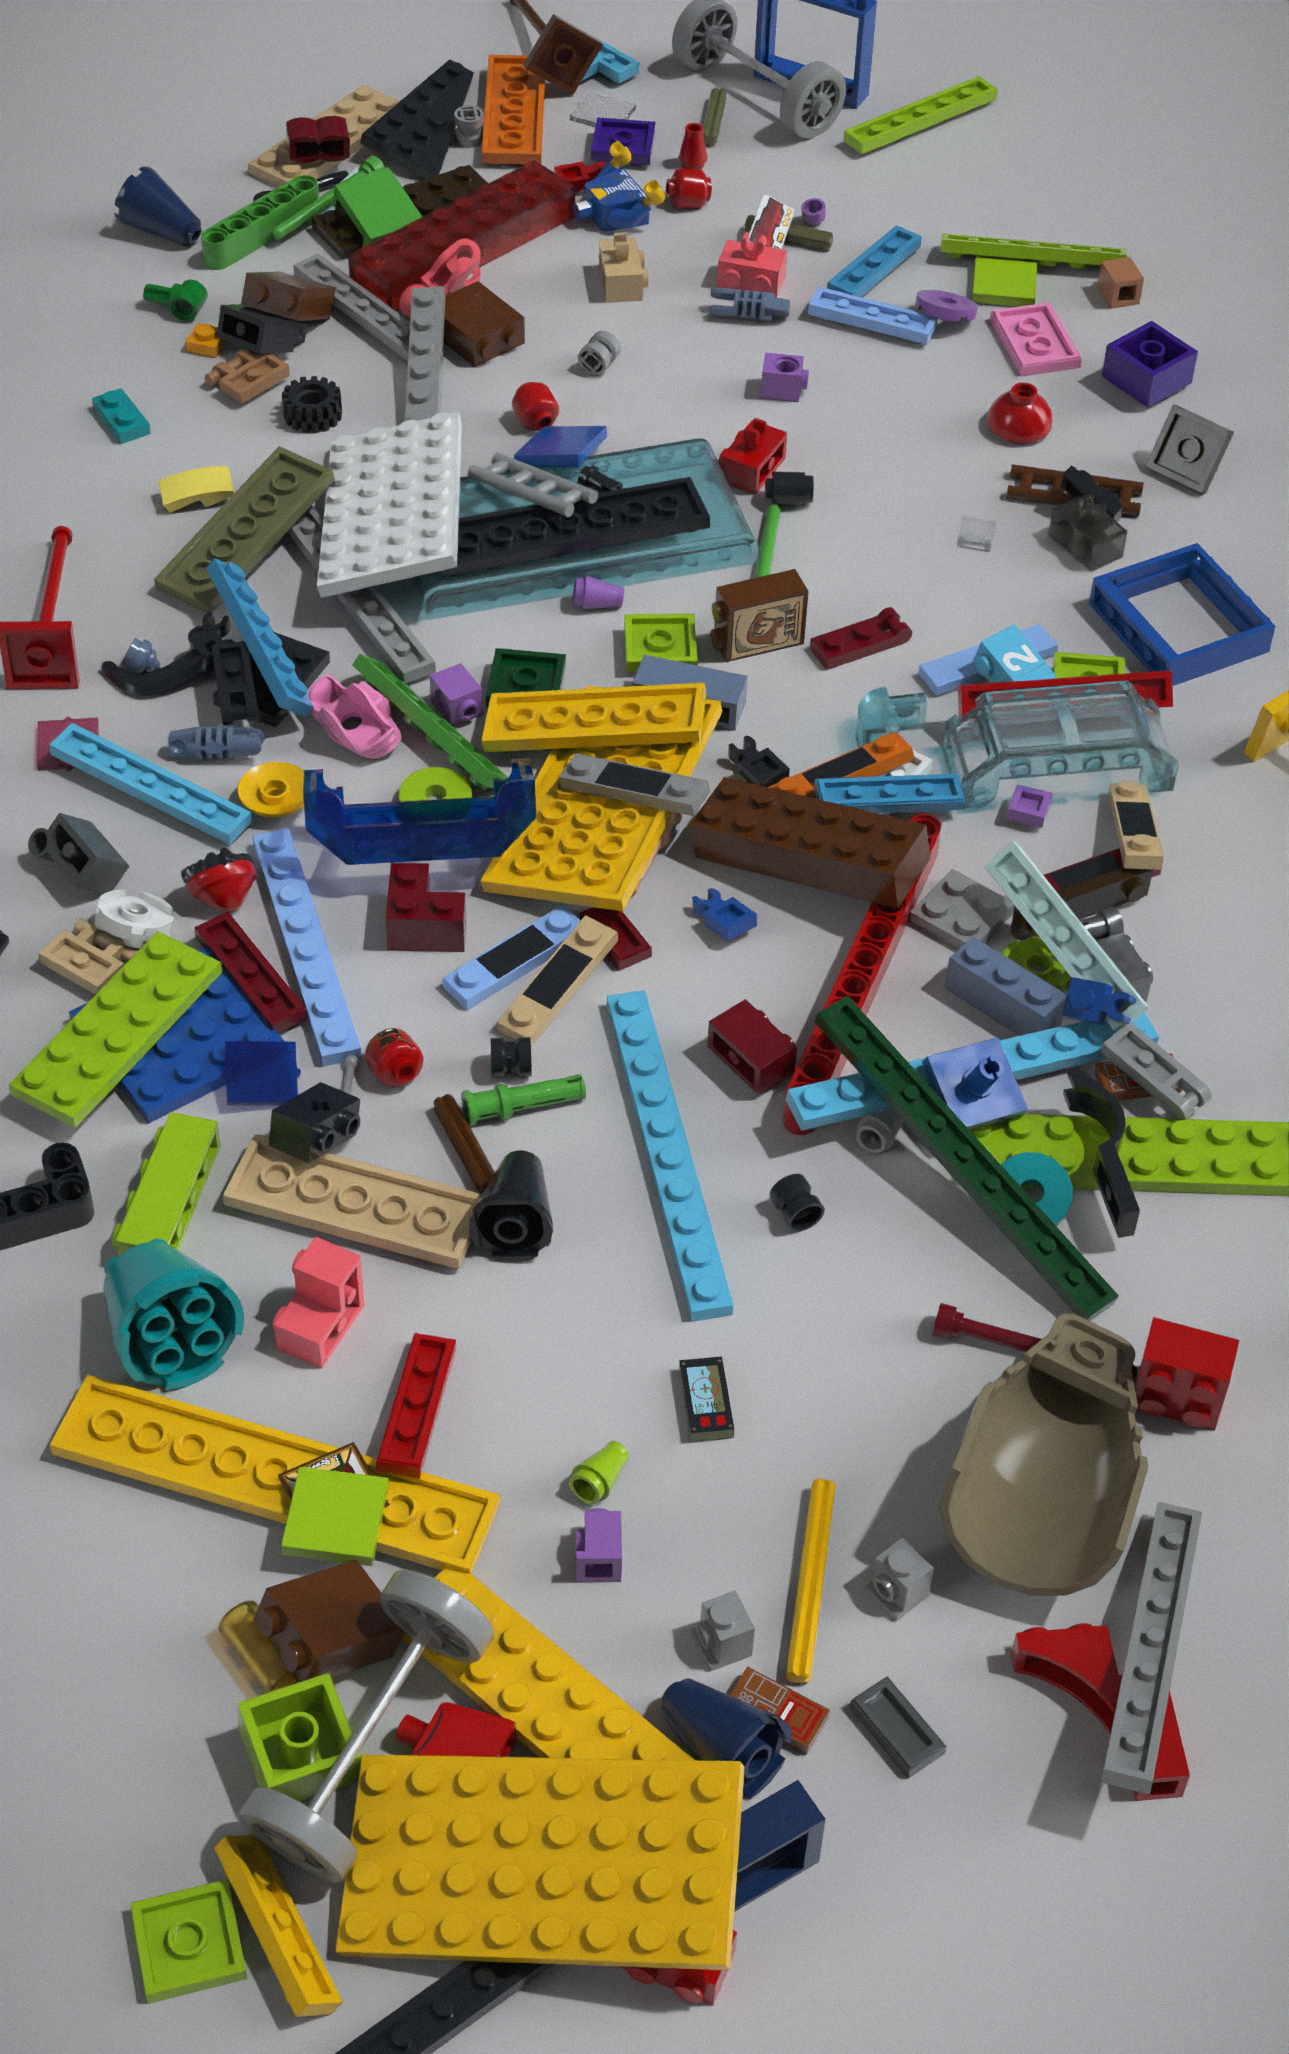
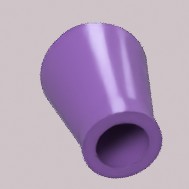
(594, 593)

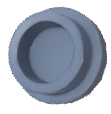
(141, 657)

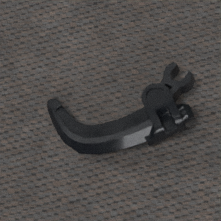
(183, 670)

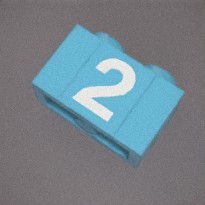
(1010, 658)

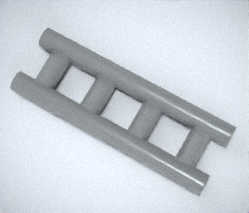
(540, 493)

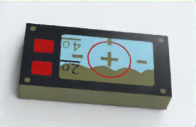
(706, 1399)

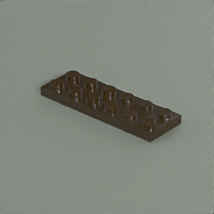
(427, 195)

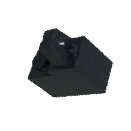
(259, 329)

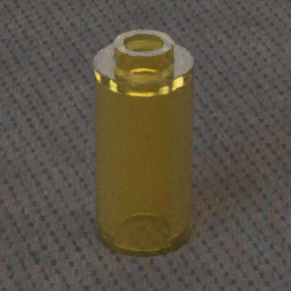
(253, 1648)

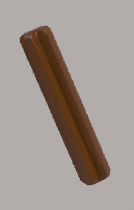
(464, 1141)

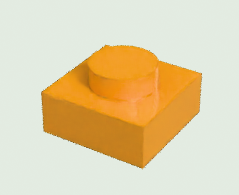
(204, 341)

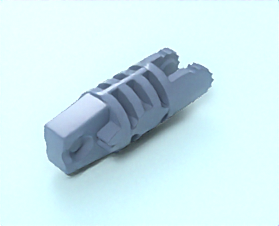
(749, 304)
(215, 742)

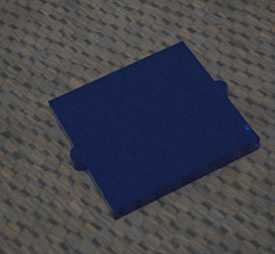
(260, 1072)

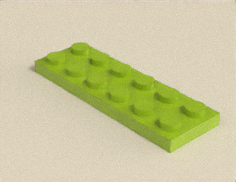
(115, 1029)

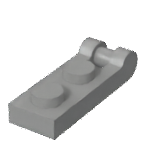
(1156, 1071)

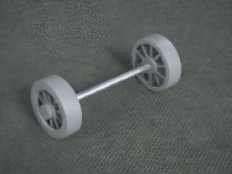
(810, 98)

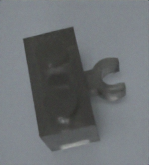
(1088, 532)

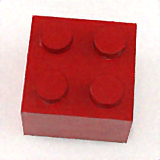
(1185, 1373)

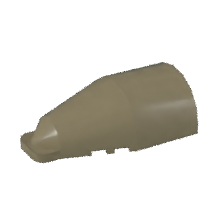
(1050, 1465)

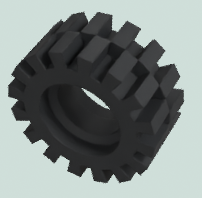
(312, 404)

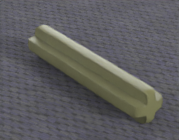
(714, 116)
(801, 235)

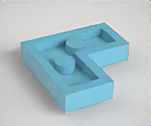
(613, 64)

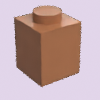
(1120, 282)

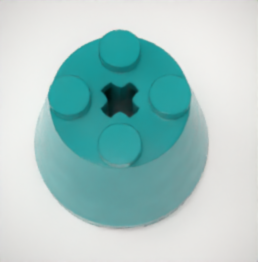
(169, 1315)

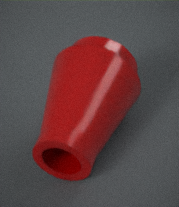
(693, 148)

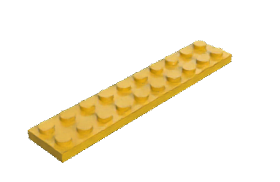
(239, 1467)

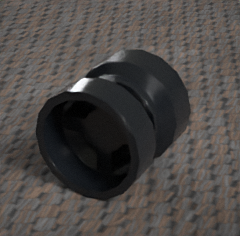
(519, 1054)
(799, 1206)

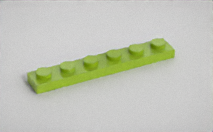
(920, 115)
(1045, 252)

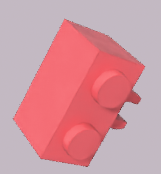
(751, 266)

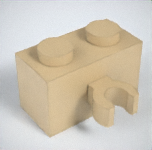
(622, 269)

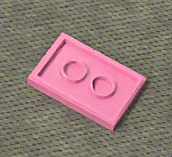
(1035, 339)

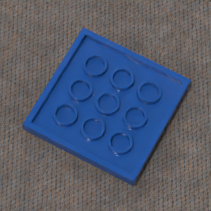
(192, 1052)

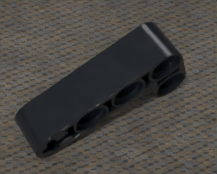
(50, 1205)

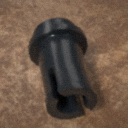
(595, 480)

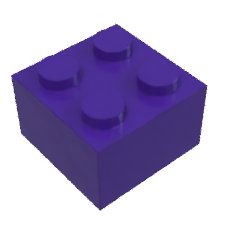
(1149, 363)

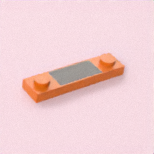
(866, 761)

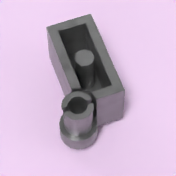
(1108, 932)

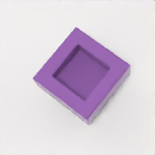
(1029, 806)

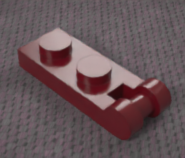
(860, 639)

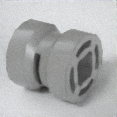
(469, 123)
(599, 353)

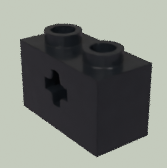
(314, 1122)

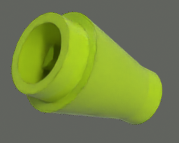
(596, 1475)

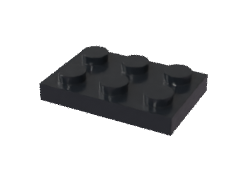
(308, 663)

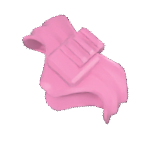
(335, 703)

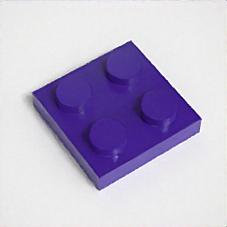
(633, 134)

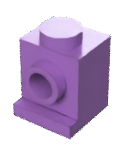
(599, 1547)

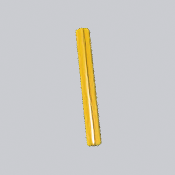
(810, 1582)

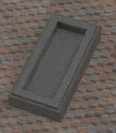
(897, 1727)

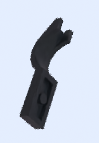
(1098, 1103)

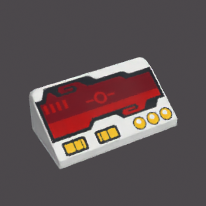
(772, 221)

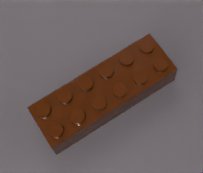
(811, 842)

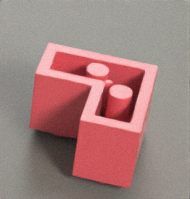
(324, 1302)

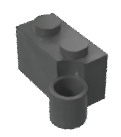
(80, 853)

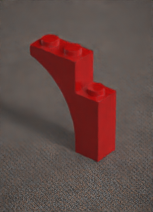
(1085, 1667)

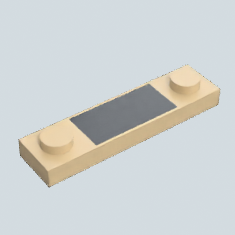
(1135, 826)
(558, 980)

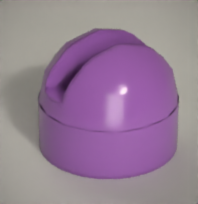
(817, 209)

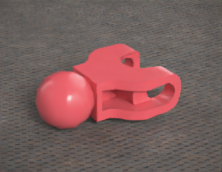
(447, 272)

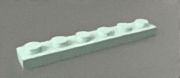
(1059, 926)

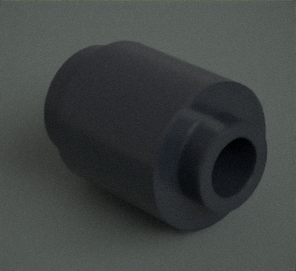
(789, 488)

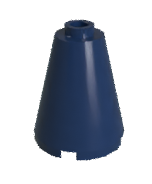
(155, 208)
(727, 1729)

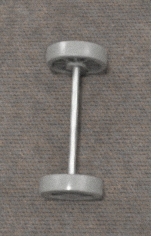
(436, 1620)

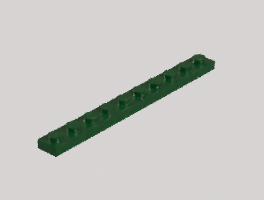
(966, 1159)

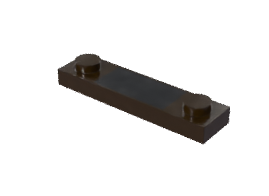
(1094, 895)

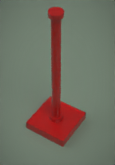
(44, 650)

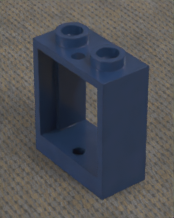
(777, 1842)

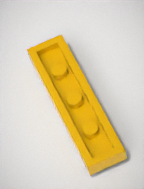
(278, 1926)

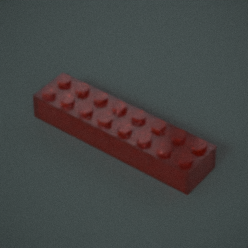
(494, 217)

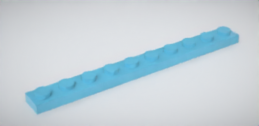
(1027, 1056)
(669, 1157)

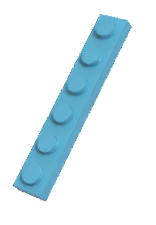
(151, 783)

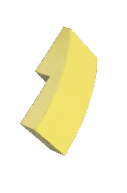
(203, 484)

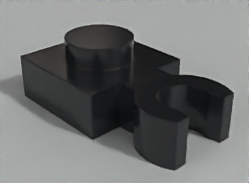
(757, 767)

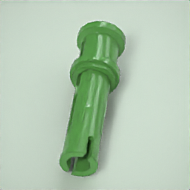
(504, 1101)

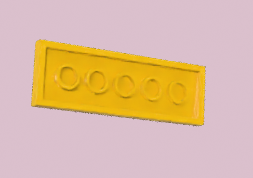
(594, 717)

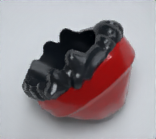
(221, 879)

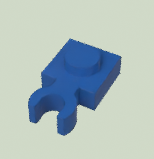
(726, 917)
(1092, 1000)

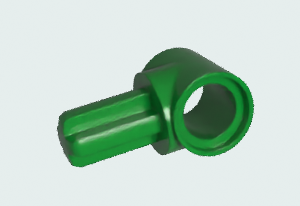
(183, 299)

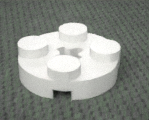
(133, 917)

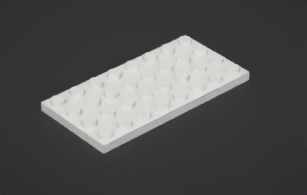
(391, 504)

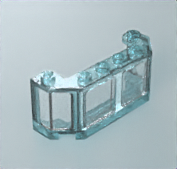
(1057, 734)

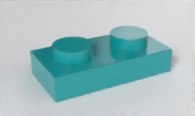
(121, 416)

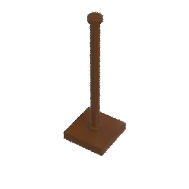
(562, 50)

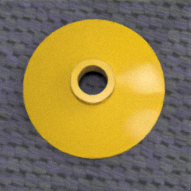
(272, 789)

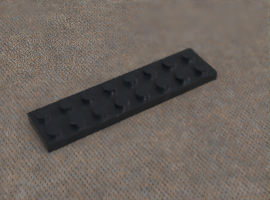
(614, 519)

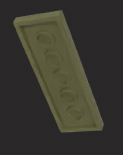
(245, 526)

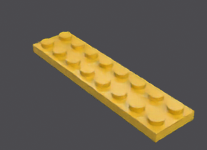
(545, 1691)

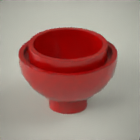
(1020, 415)

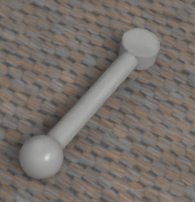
(351, 1062)

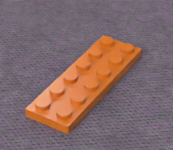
(512, 112)

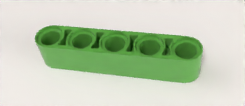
(252, 225)

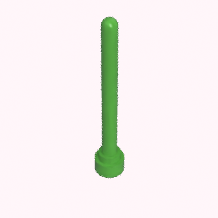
(370, 164)
(768, 541)

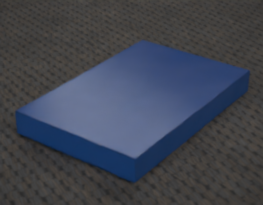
(561, 446)

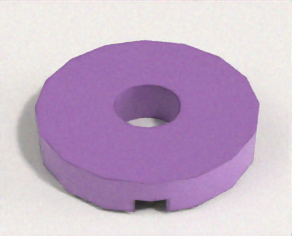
(946, 305)

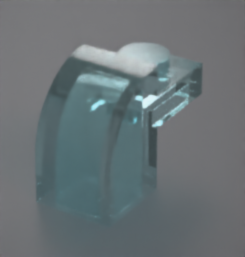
(885, 714)

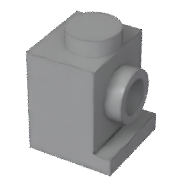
(900, 1579)
(724, 1631)

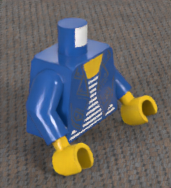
(615, 198)

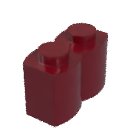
(318, 139)

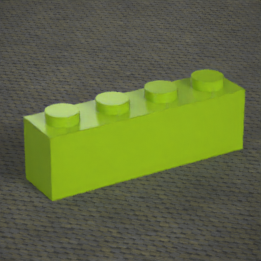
(170, 1183)

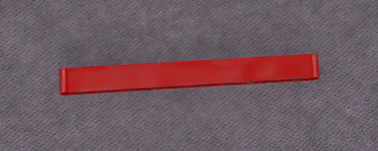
(861, 976)

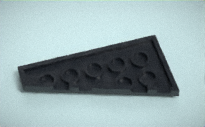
(422, 123)

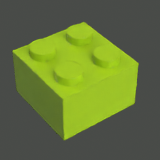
(296, 1737)

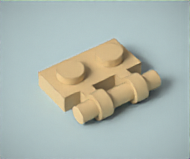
(80, 959)

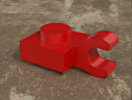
(578, 173)

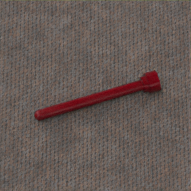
(952, 1323)

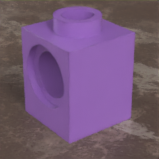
(783, 377)
(456, 694)

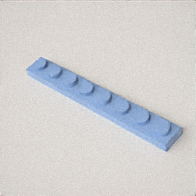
(306, 947)

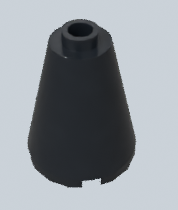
(514, 1210)

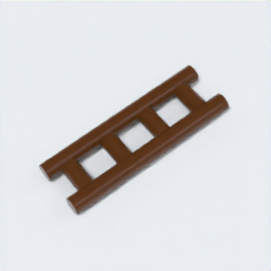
(1058, 496)

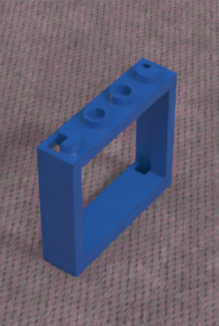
(861, 9)
(1110, 601)

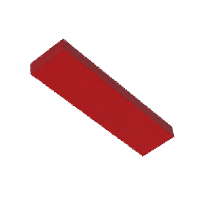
(416, 1406)

